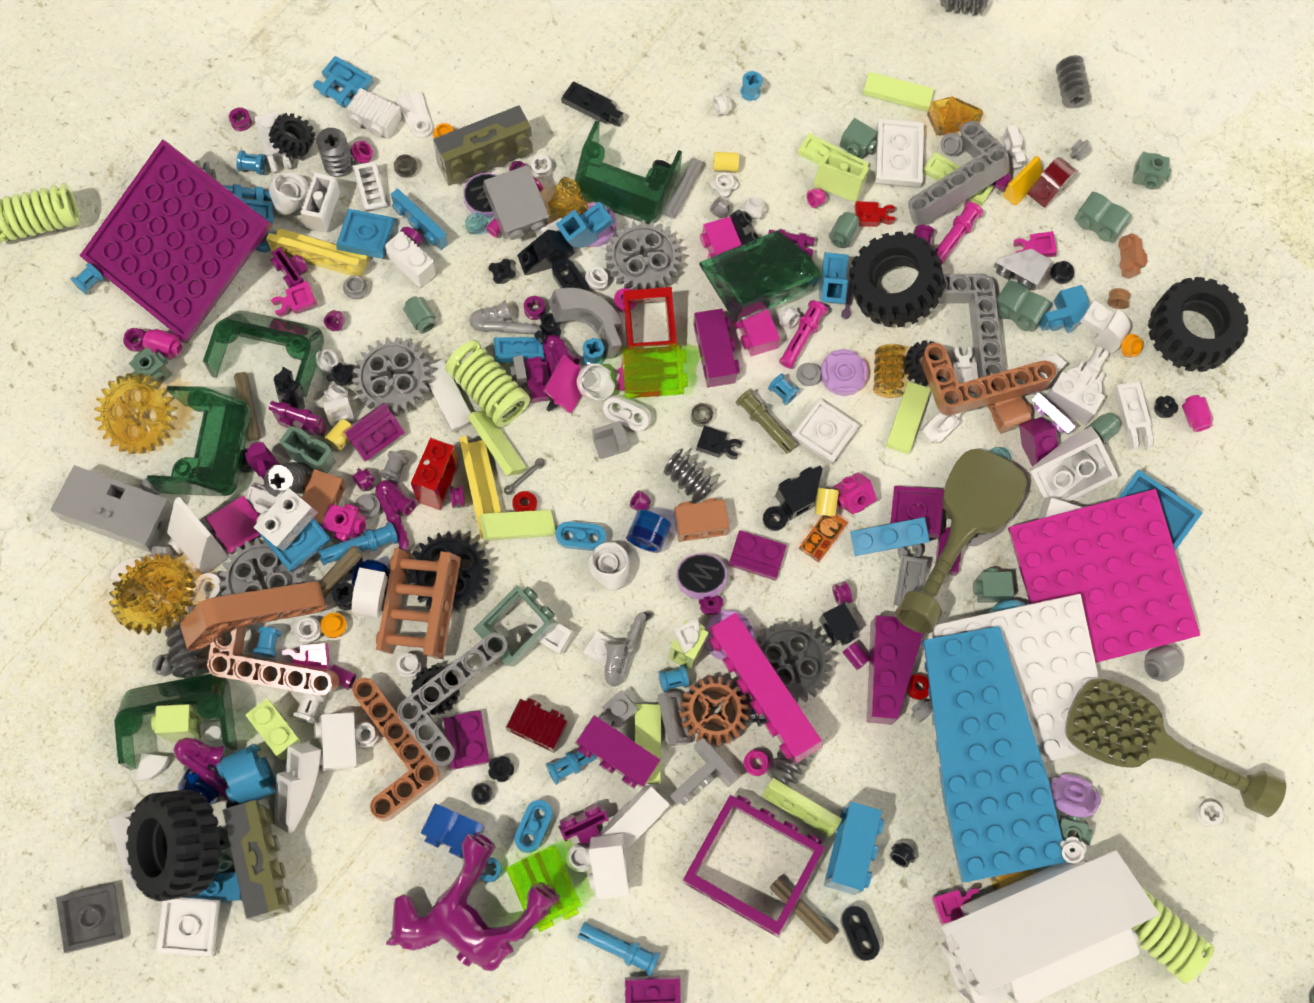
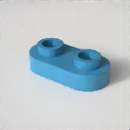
(581, 534)
(531, 826)

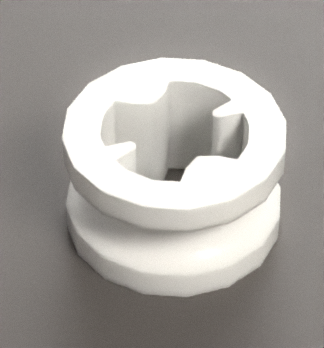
(540, 159)
(1204, 819)

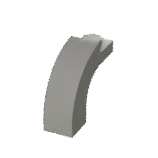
(591, 309)

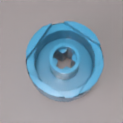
(247, 775)

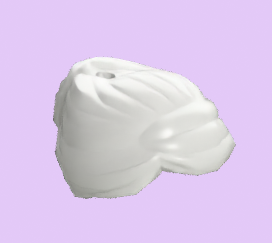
(288, 192)
(609, 565)

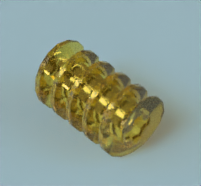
(888, 370)

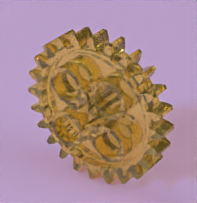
(151, 399)
(165, 575)

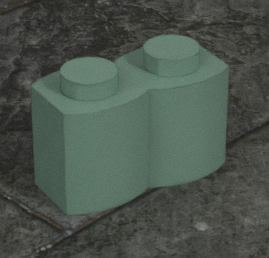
(1102, 217)
(1021, 306)
(305, 450)

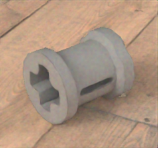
(394, 466)

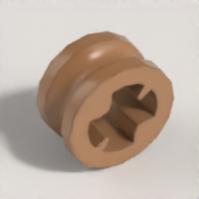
(1118, 298)

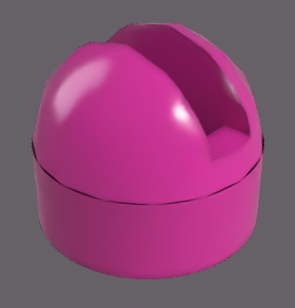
(816, 197)

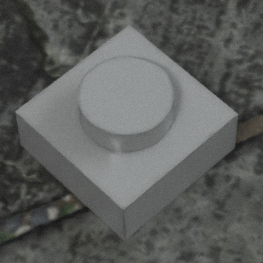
(518, 372)

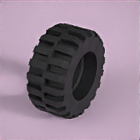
(889, 253)
(1212, 302)
(173, 845)

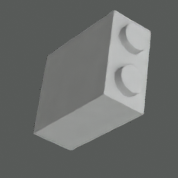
(516, 202)

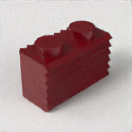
(537, 724)

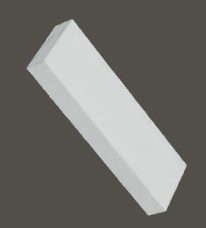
(448, 397)

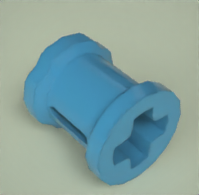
(751, 85)
(251, 162)
(87, 278)
(589, 347)
(783, 389)
(267, 642)
(673, 678)

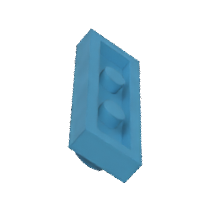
(418, 219)
(889, 536)

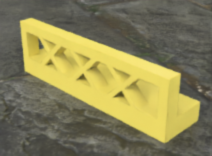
(318, 252)
(480, 478)

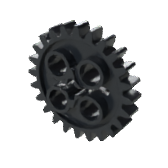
(464, 551)

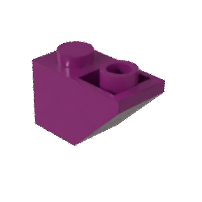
(1037, 439)

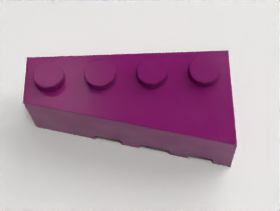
(890, 668)

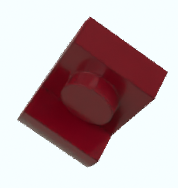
(1052, 180)

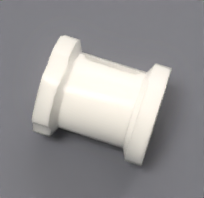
(301, 714)

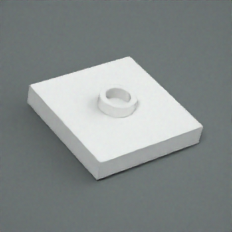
(825, 431)
(189, 926)

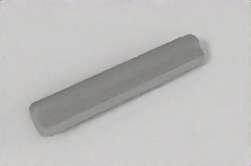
(683, 188)

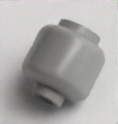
(1163, 663)

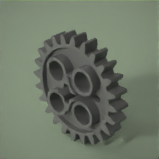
(811, 655)

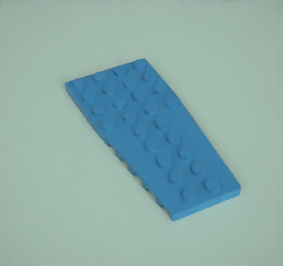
(988, 759)

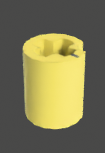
(725, 161)
(336, 437)
(826, 502)

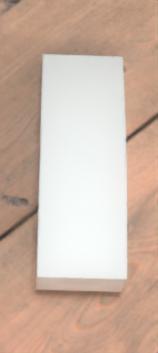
(295, 785)
(637, 816)

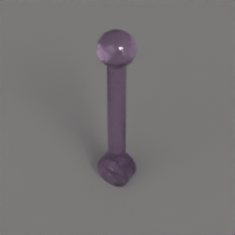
(845, 314)

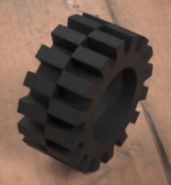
(287, 144)
(911, 365)
(426, 675)

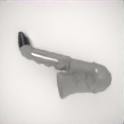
(493, 320)
(620, 652)

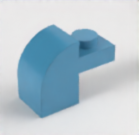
(584, 228)
(833, 279)
(1070, 306)

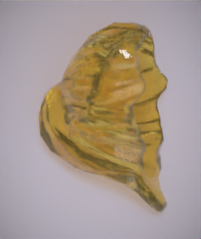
(566, 199)

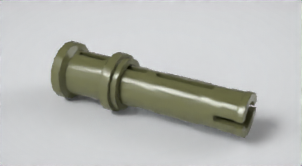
(759, 413)

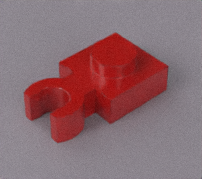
(871, 214)

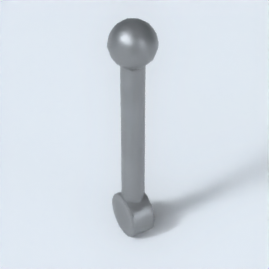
(539, 464)

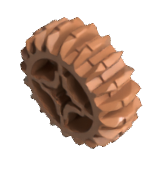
(706, 701)

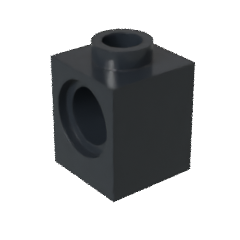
(839, 625)

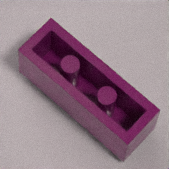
(716, 347)
(616, 752)

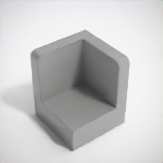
(610, 440)

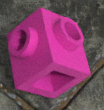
(855, 493)
(344, 522)

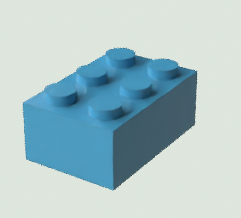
(1178, 513)
(854, 848)

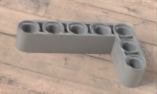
(988, 166)
(979, 319)
(445, 691)

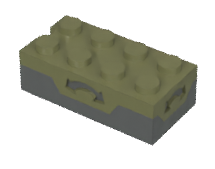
(483, 145)
(256, 861)

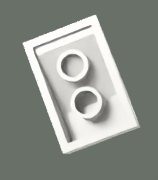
(1074, 467)
(194, 540)

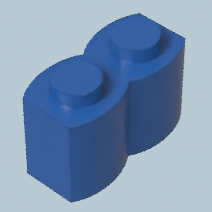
(449, 829)

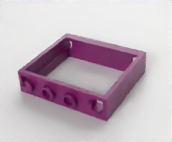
(730, 902)

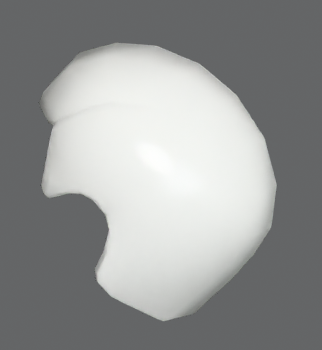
(595, 382)

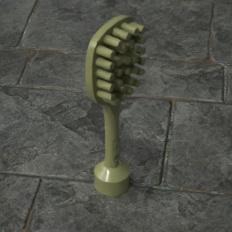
(978, 499)
(1129, 730)

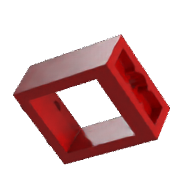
(649, 295)
(434, 480)

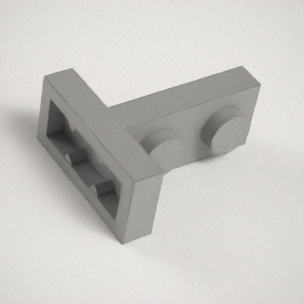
(704, 775)

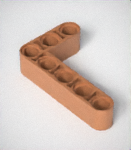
(982, 385)
(249, 608)
(261, 667)
(400, 746)

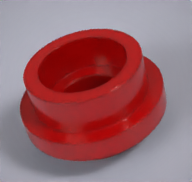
(524, 495)
(913, 692)

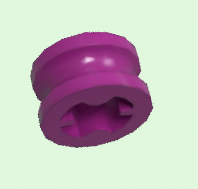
(236, 114)
(529, 303)
(457, 496)
(842, 593)

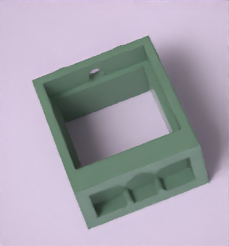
(485, 626)

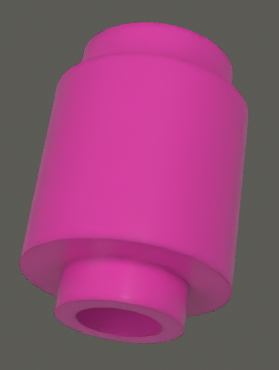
(164, 342)
(1197, 413)

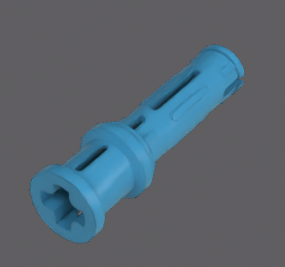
(369, 540)
(572, 763)
(631, 953)

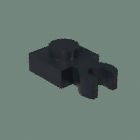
(714, 442)

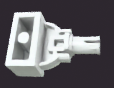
(1078, 391)

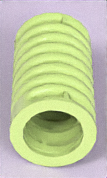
(37, 206)
(487, 383)
(1166, 941)

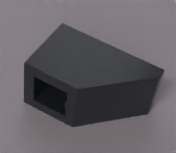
(544, 252)
(799, 494)

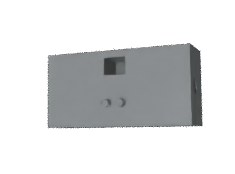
(112, 509)

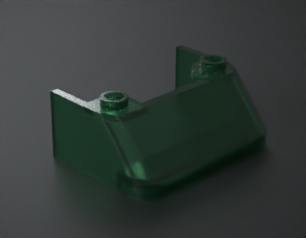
(622, 190)
(300, 339)
(218, 448)
(207, 692)

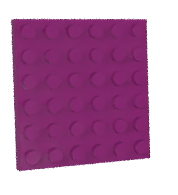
(175, 240)

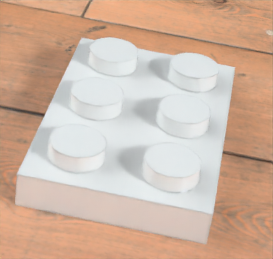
(899, 153)

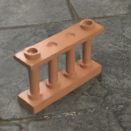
(441, 607)

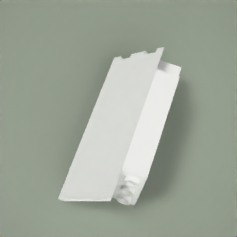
(1046, 931)

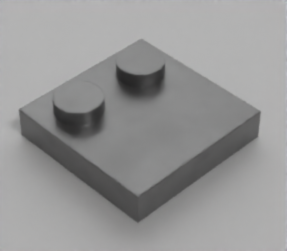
(89, 918)

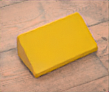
(1024, 181)

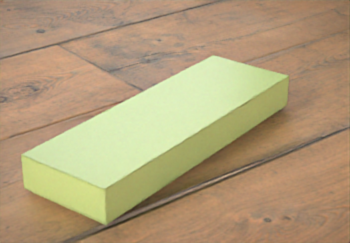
(898, 91)
(815, 148)
(940, 167)
(908, 417)
(497, 443)
(517, 525)
(649, 734)
(801, 807)

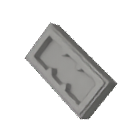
(910, 576)
(670, 710)

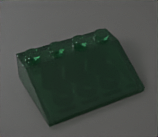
(760, 274)

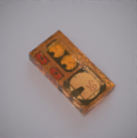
(822, 536)

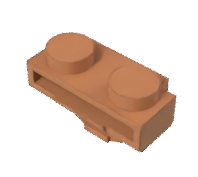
(1132, 255)

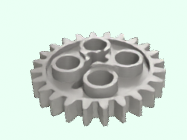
(637, 238)
(391, 355)
(244, 559)

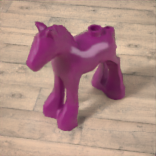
(460, 923)

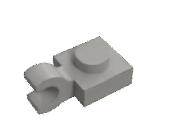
(619, 709)

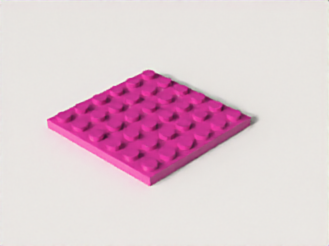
(1119, 564)

